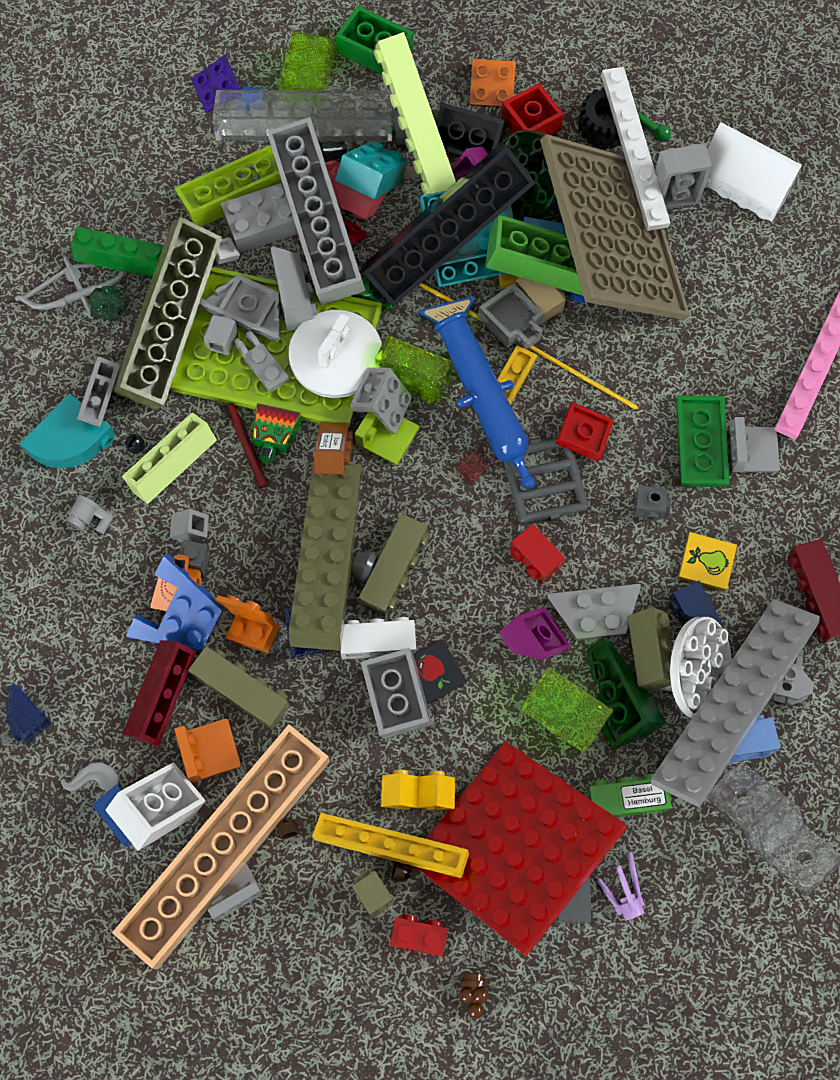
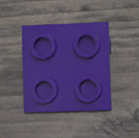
(214, 77)

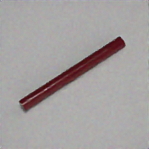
(247, 446)

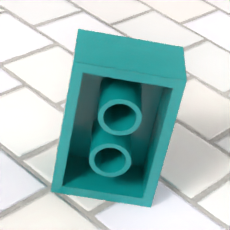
(372, 169)

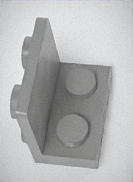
(384, 396)
(753, 448)
(236, 894)

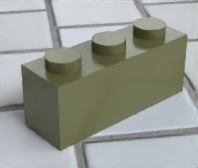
(651, 648)
(372, 893)

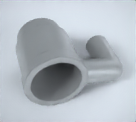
(84, 511)

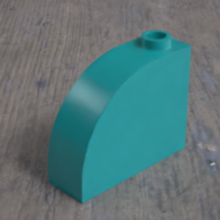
(64, 439)

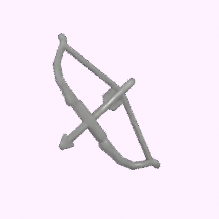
(73, 274)

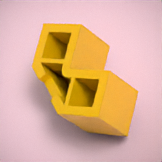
(409, 791)

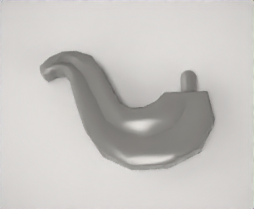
(99, 772)

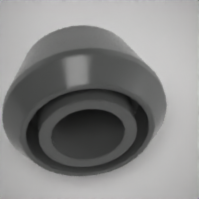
(363, 565)

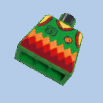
(274, 430)

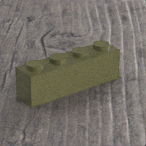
(393, 565)
(240, 688)

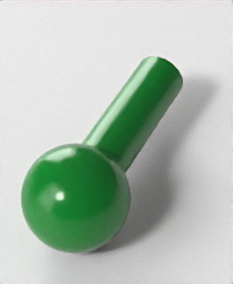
(660, 132)

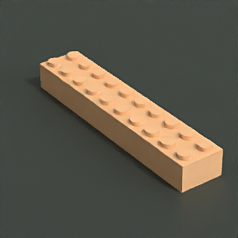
(221, 847)

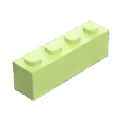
(169, 458)

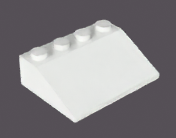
(750, 172)

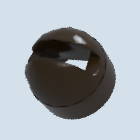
(288, 829)
(401, 872)

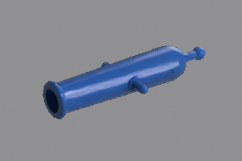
(485, 394)

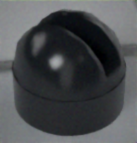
(138, 445)

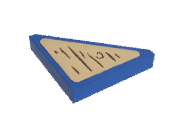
(439, 312)

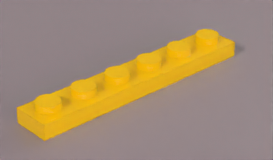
(391, 845)

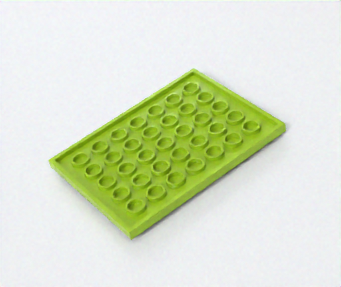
(231, 380)

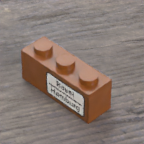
(332, 448)

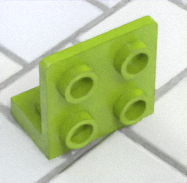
(379, 441)

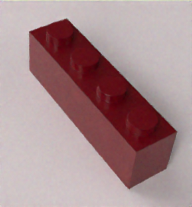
(819, 585)
(159, 692)

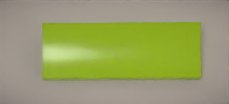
(205, 194)

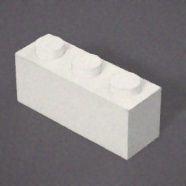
(377, 637)

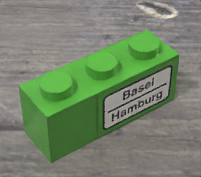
(629, 796)

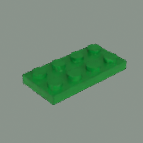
(702, 441)

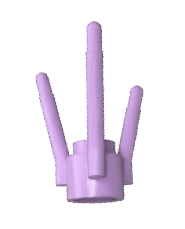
(631, 904)

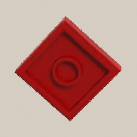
(584, 431)

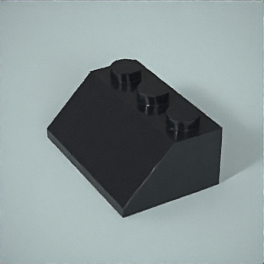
(468, 129)

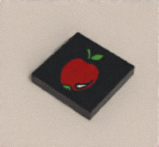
(438, 671)

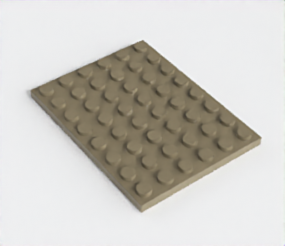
(607, 235)

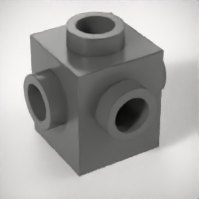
(651, 502)

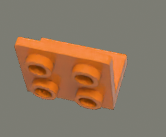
(491, 82)
(251, 625)
(207, 750)

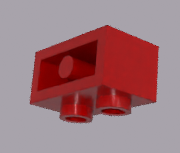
(418, 936)

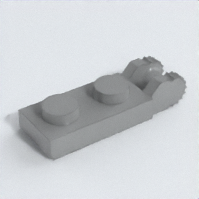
(262, 363)

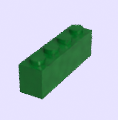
(115, 251)

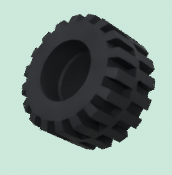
(592, 126)

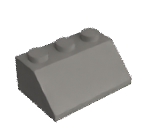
(293, 287)

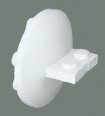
(333, 352)
(697, 661)

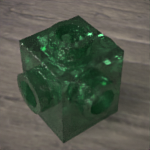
(107, 303)

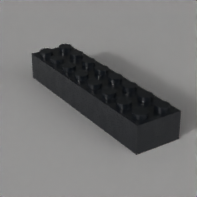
(448, 224)

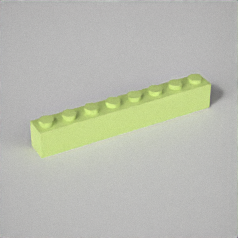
(414, 114)

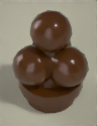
(474, 993)

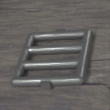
(552, 513)

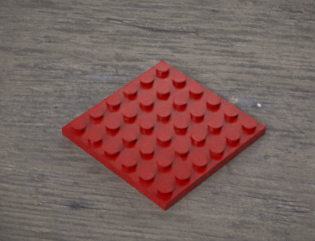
(526, 843)

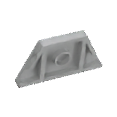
(248, 305)
(596, 611)

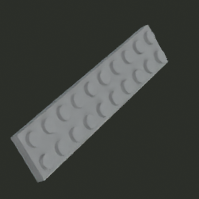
(735, 703)

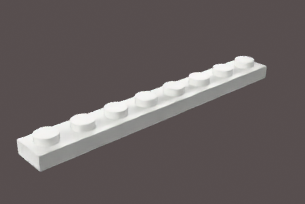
(635, 149)

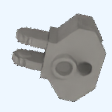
(795, 685)

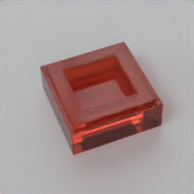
(472, 467)

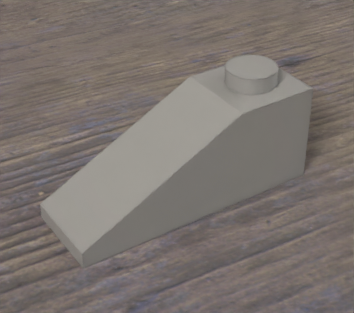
(98, 391)

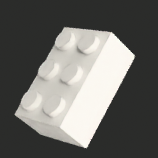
(155, 805)

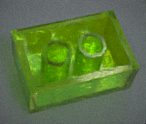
(308, 62)
(416, 368)
(566, 709)

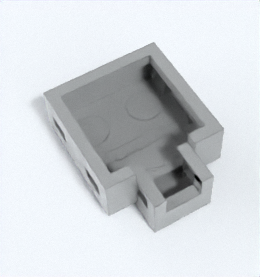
(512, 318)

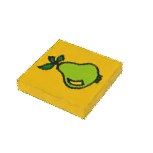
(707, 561)

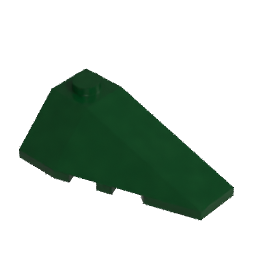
(633, 708)

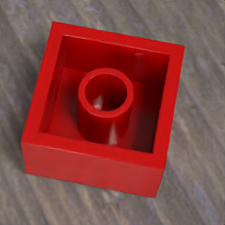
(532, 111)

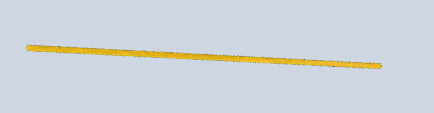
(543, 354)

